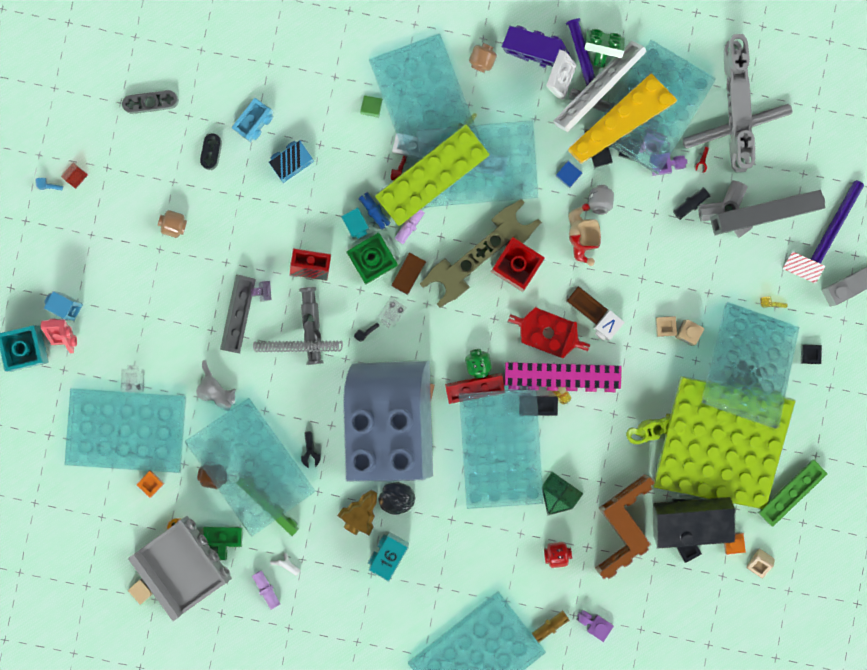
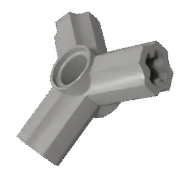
(732, 198)

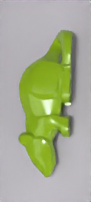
(649, 430)

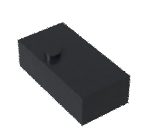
(694, 522)

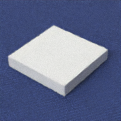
(561, 75)

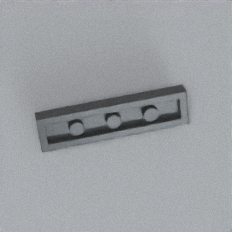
(237, 314)

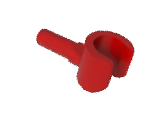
(703, 160)
(396, 173)

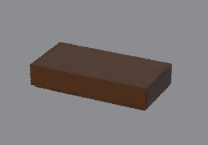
(408, 273)
(587, 305)

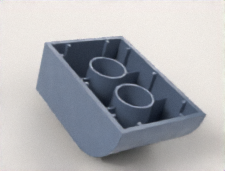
(388, 421)

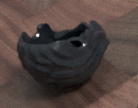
(396, 498)

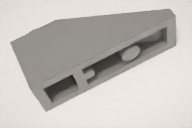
(846, 288)

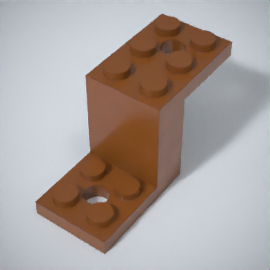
(625, 527)

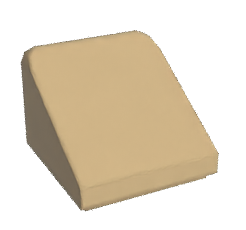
(761, 563)
(140, 591)

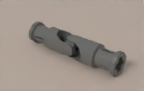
(311, 329)

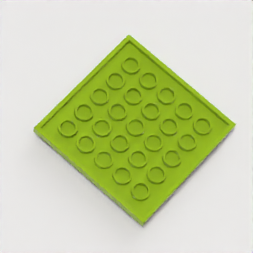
(719, 452)

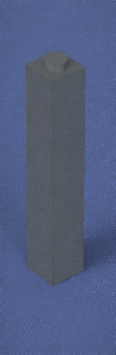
(767, 212)

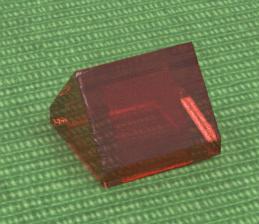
(74, 175)

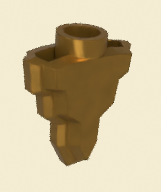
(360, 514)

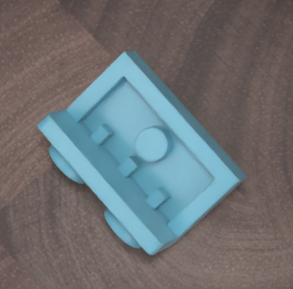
(252, 120)

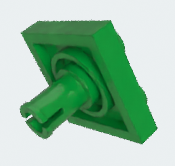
(604, 45)
(372, 258)

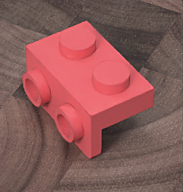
(59, 333)

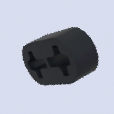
(206, 150)

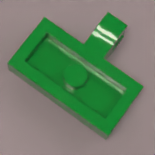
(223, 537)

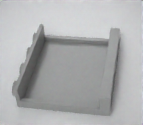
(180, 568)

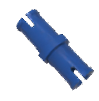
(374, 210)

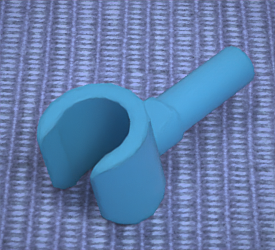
(42, 185)

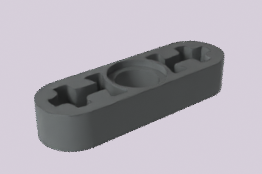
(137, 108)

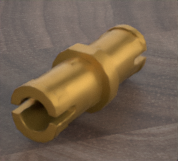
(550, 626)

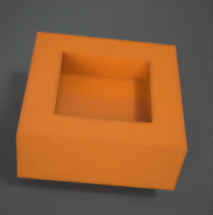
(150, 484)
(737, 546)

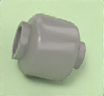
(601, 199)

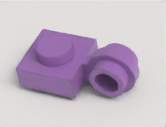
(678, 162)
(598, 627)

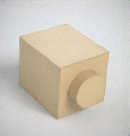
(689, 332)

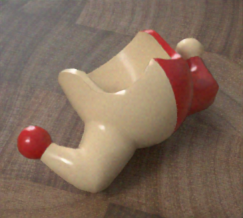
(583, 234)

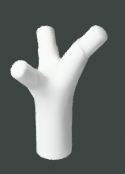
(287, 565)

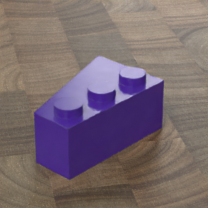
(532, 45)

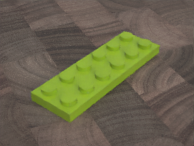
(432, 175)

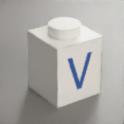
(608, 326)

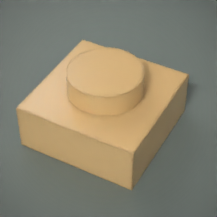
(666, 326)

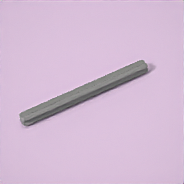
(724, 130)

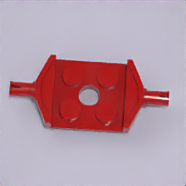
(564, 337)

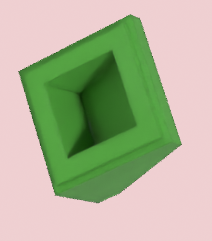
(371, 106)

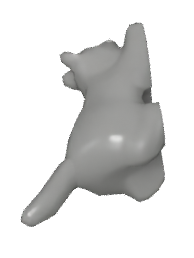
(211, 390)

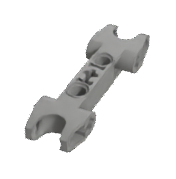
(739, 103)

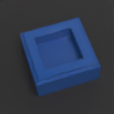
(569, 174)

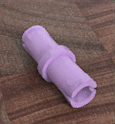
(409, 226)
(266, 590)

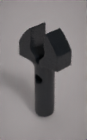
(310, 450)

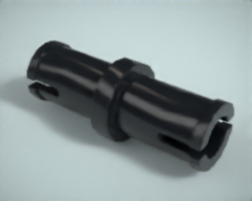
(691, 203)

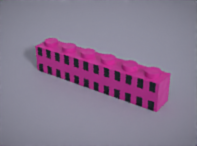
(562, 375)

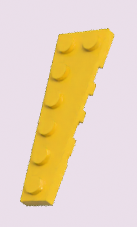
(633, 110)

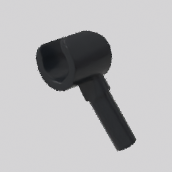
(361, 335)

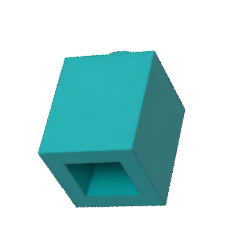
(355, 223)

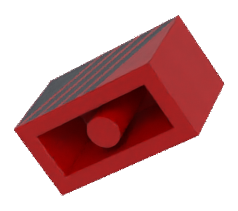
(310, 264)

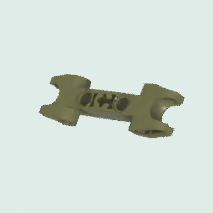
(453, 276)

